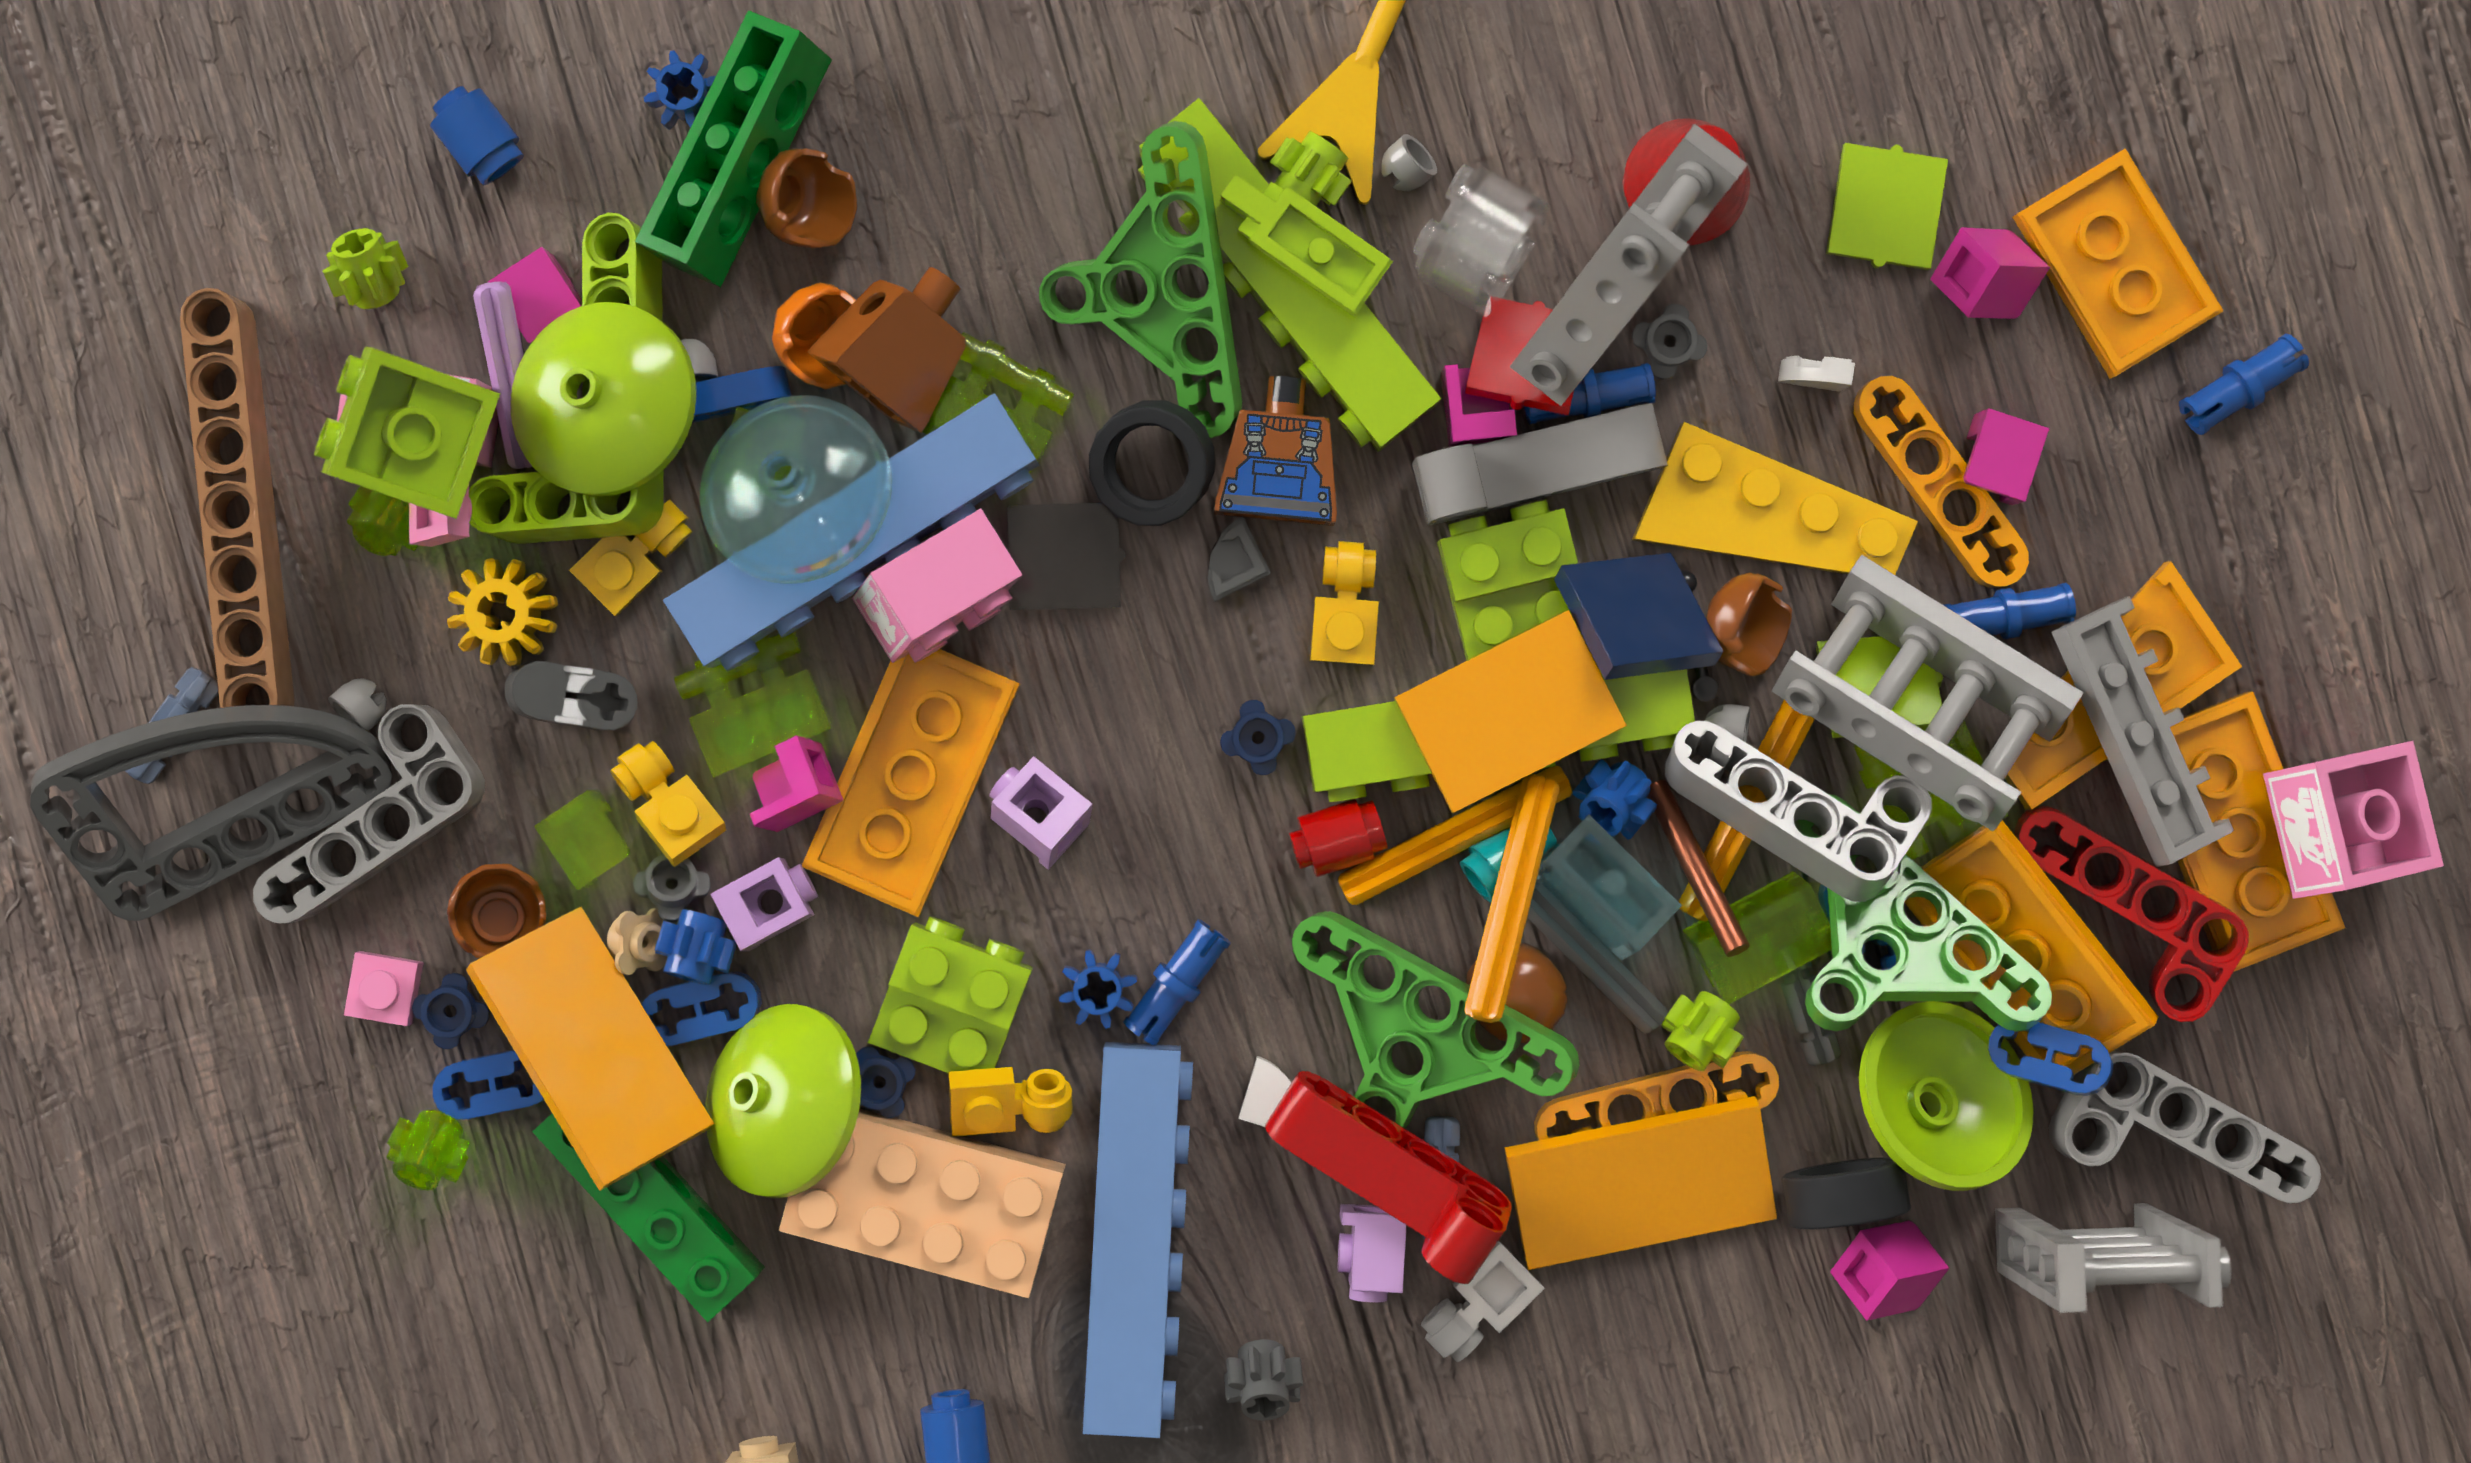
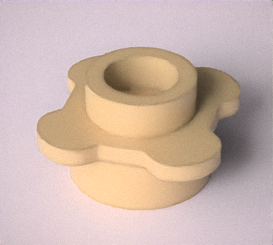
(633, 941)

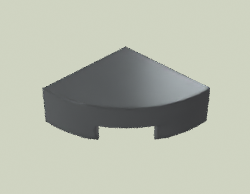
(1235, 561)

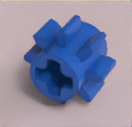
(682, 74)
(1616, 797)
(695, 947)
(1089, 1004)

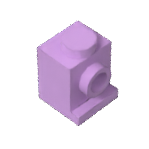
(1039, 787)
(742, 909)
(1371, 1252)

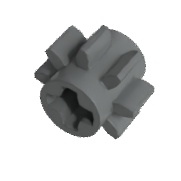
(1263, 1379)

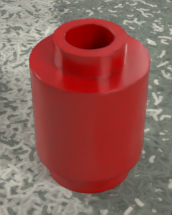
(1338, 837)

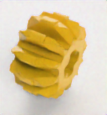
(485, 626)

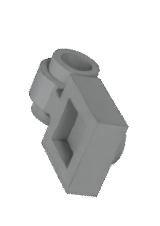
(1496, 1293)

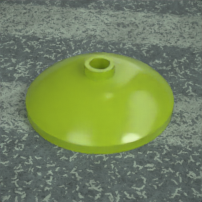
(635, 404)
(783, 1101)
(1975, 1112)

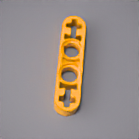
(1931, 489)
(1654, 1092)

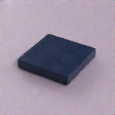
(1638, 616)

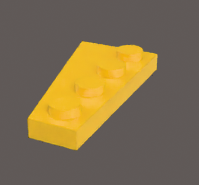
(1760, 509)

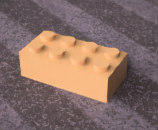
(933, 1203)

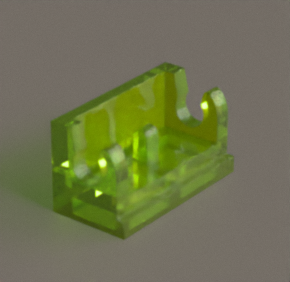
(1783, 933)

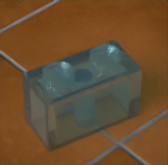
(1606, 888)

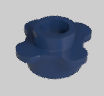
(1275, 731)
(432, 1007)
(896, 1074)

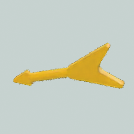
(1346, 104)

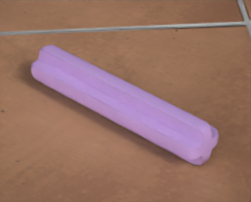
(503, 355)

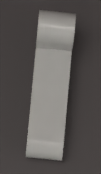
(1538, 464)
(1796, 799)
(365, 826)
(2192, 1131)

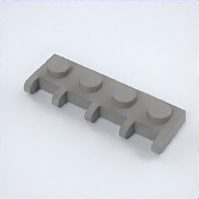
(2138, 734)

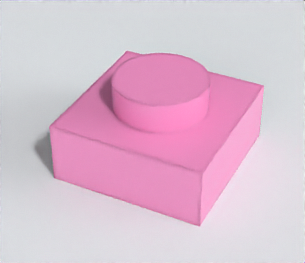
(433, 528)
(383, 988)

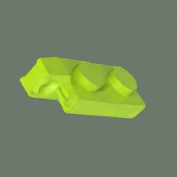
(1307, 242)

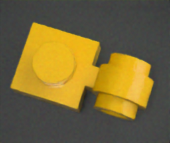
(619, 567)
(1345, 626)
(676, 815)
(989, 1100)

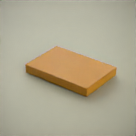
(2118, 263)
(1510, 711)

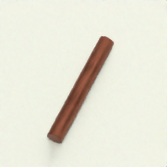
(1697, 870)

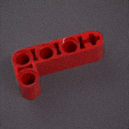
(2125, 897)
(1394, 1171)

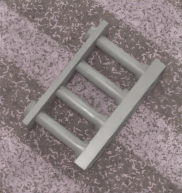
(1628, 264)
(1957, 650)
(2069, 1263)

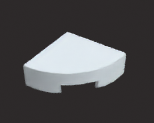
(1829, 374)
(1263, 1092)

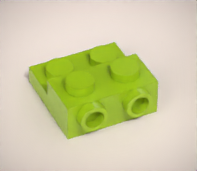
(406, 431)
(1506, 573)
(950, 999)

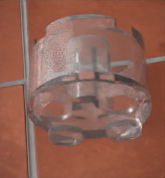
(1480, 238)

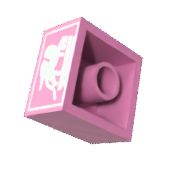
(937, 585)
(2353, 820)

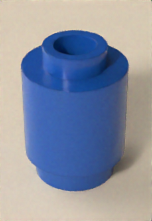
(476, 134)
(955, 1429)

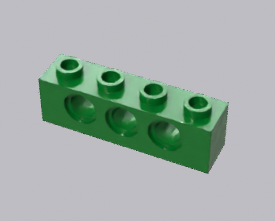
(735, 136)
(668, 1226)

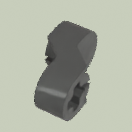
(601, 701)

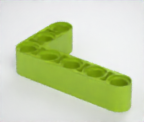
(533, 497)

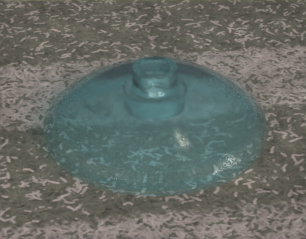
(816, 514)

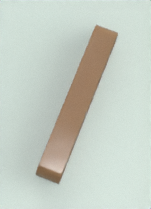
(219, 484)

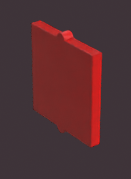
(1497, 346)

